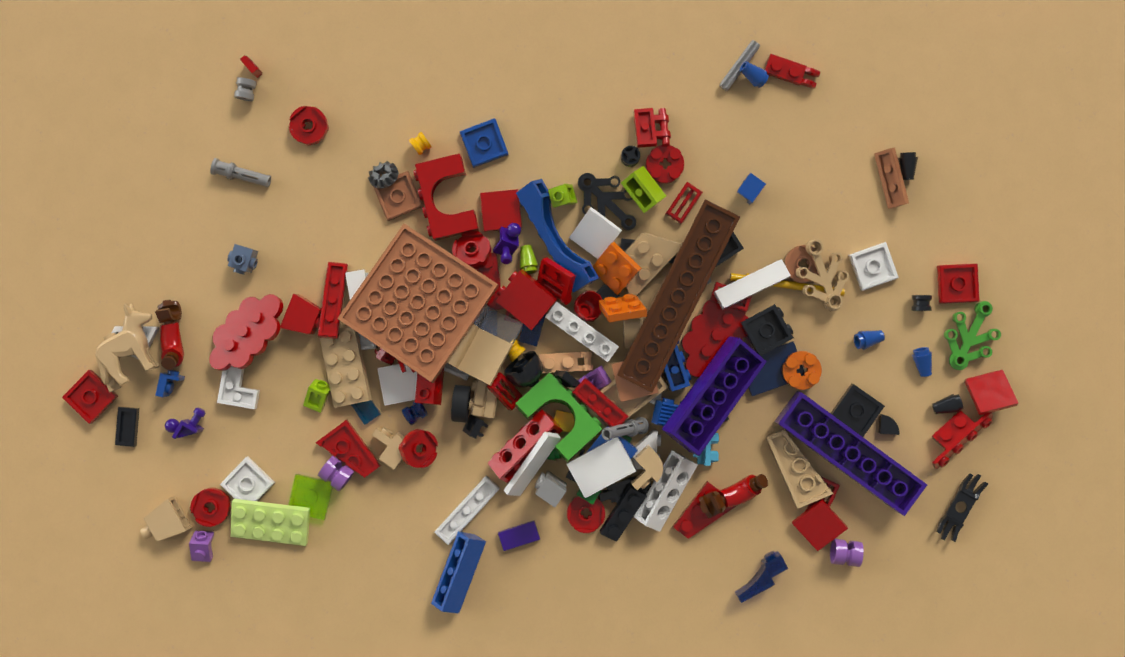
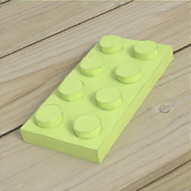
(270, 522)

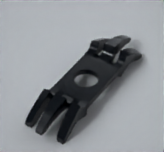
(966, 496)

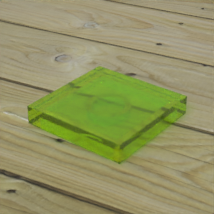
(311, 493)

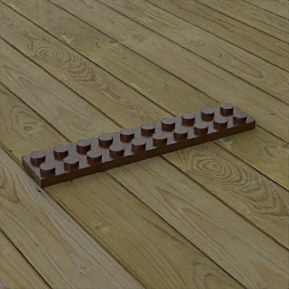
(678, 295)

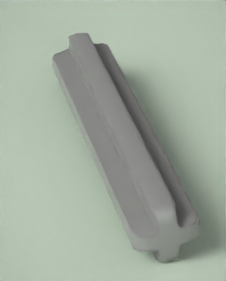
(735, 70)

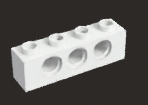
(582, 331)
(666, 492)

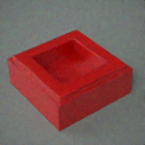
(251, 66)

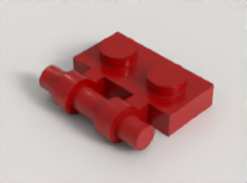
(645, 127)

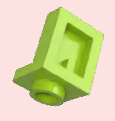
(562, 195)
(317, 395)

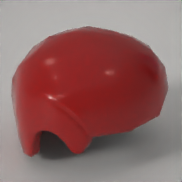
(587, 306)

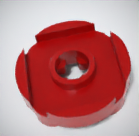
(319, 126)
(673, 171)
(480, 243)
(409, 444)
(201, 512)
(577, 520)

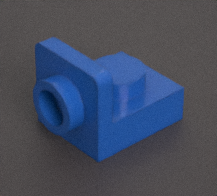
(165, 383)

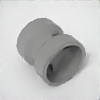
(245, 89)

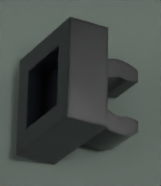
(473, 426)

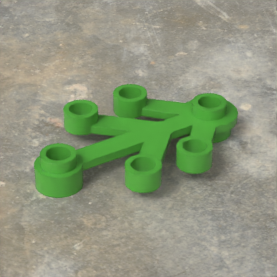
(969, 337)

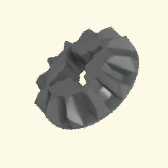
(386, 179)

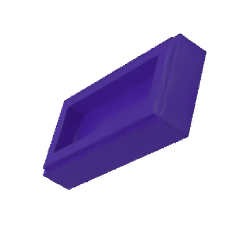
(519, 535)

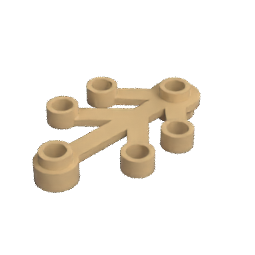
(824, 277)

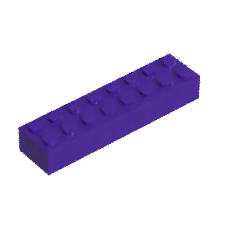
(850, 453)

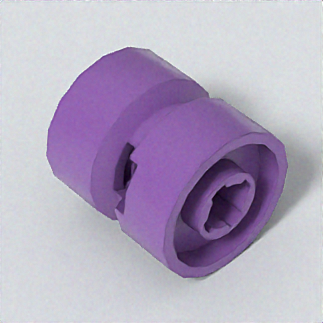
(335, 473)
(844, 552)

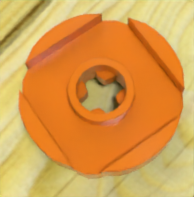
(810, 377)

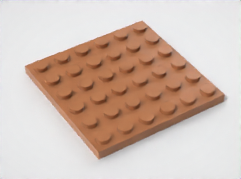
(418, 302)

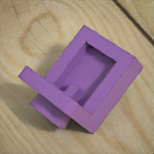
(597, 377)
(201, 546)

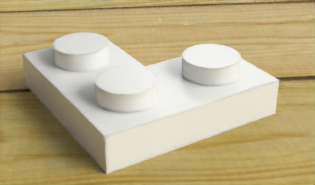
(233, 394)

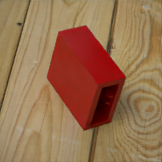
(525, 298)

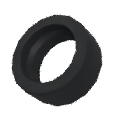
(460, 403)

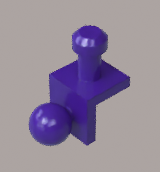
(508, 242)
(185, 427)

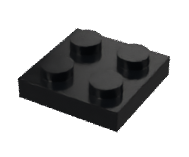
(857, 409)

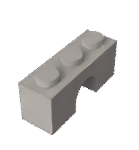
(550, 488)

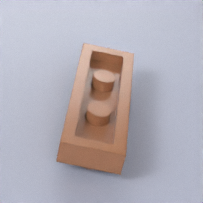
(891, 178)

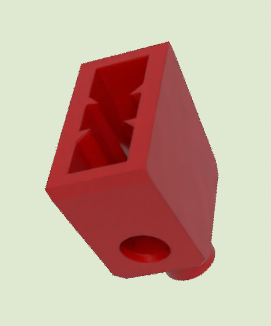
(301, 315)

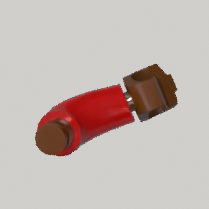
(170, 336)
(736, 494)

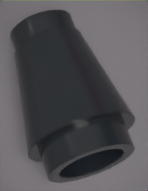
(908, 165)
(949, 404)

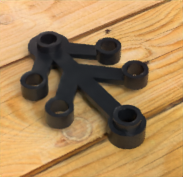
(605, 198)

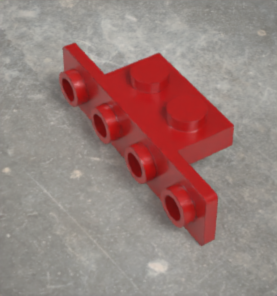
(956, 433)

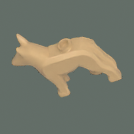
(125, 343)

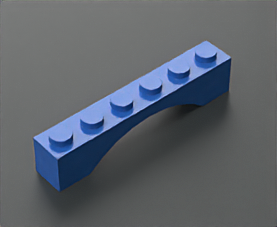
(538, 206)

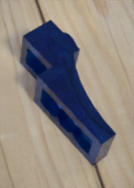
(772, 565)

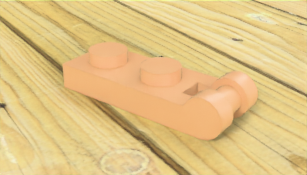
(566, 361)

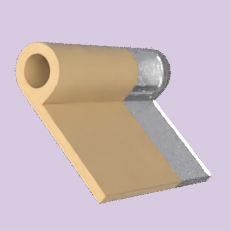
(486, 345)

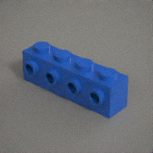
(675, 371)
(458, 572)

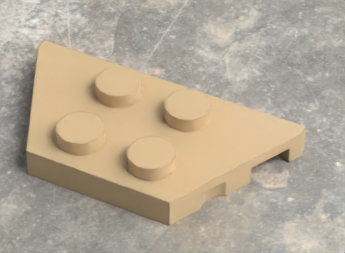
(651, 255)

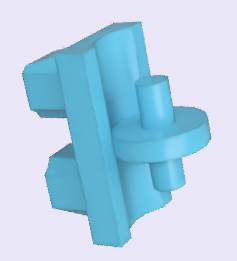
(708, 456)

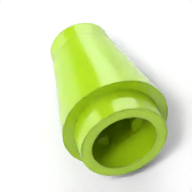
(528, 260)

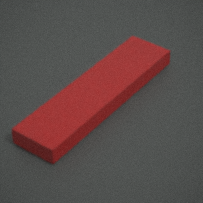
(332, 300)

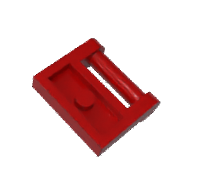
(557, 276)

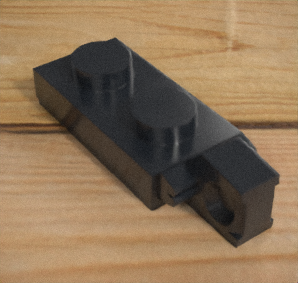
(617, 489)

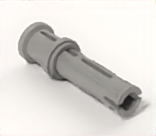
(230, 170)
(630, 428)

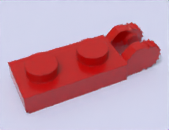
(790, 71)

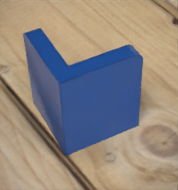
(751, 188)

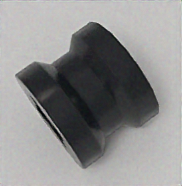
(632, 153)
(921, 302)

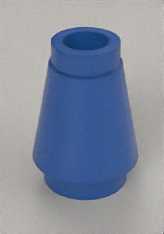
(756, 75)
(866, 339)
(923, 361)

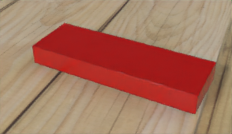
(600, 403)

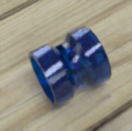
(414, 412)

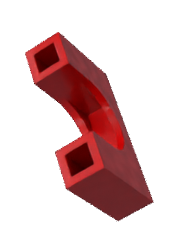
(430, 175)

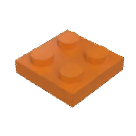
(616, 268)
(622, 308)

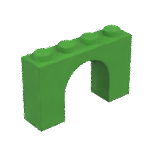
(551, 391)

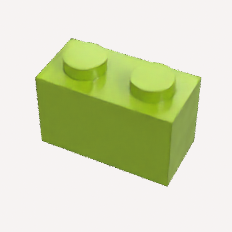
(643, 189)

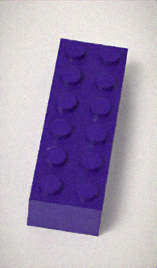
(714, 395)

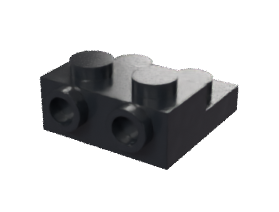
(767, 330)

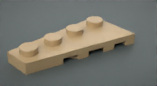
(800, 477)

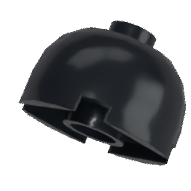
(525, 371)

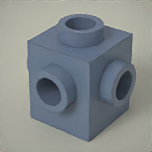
(242, 259)

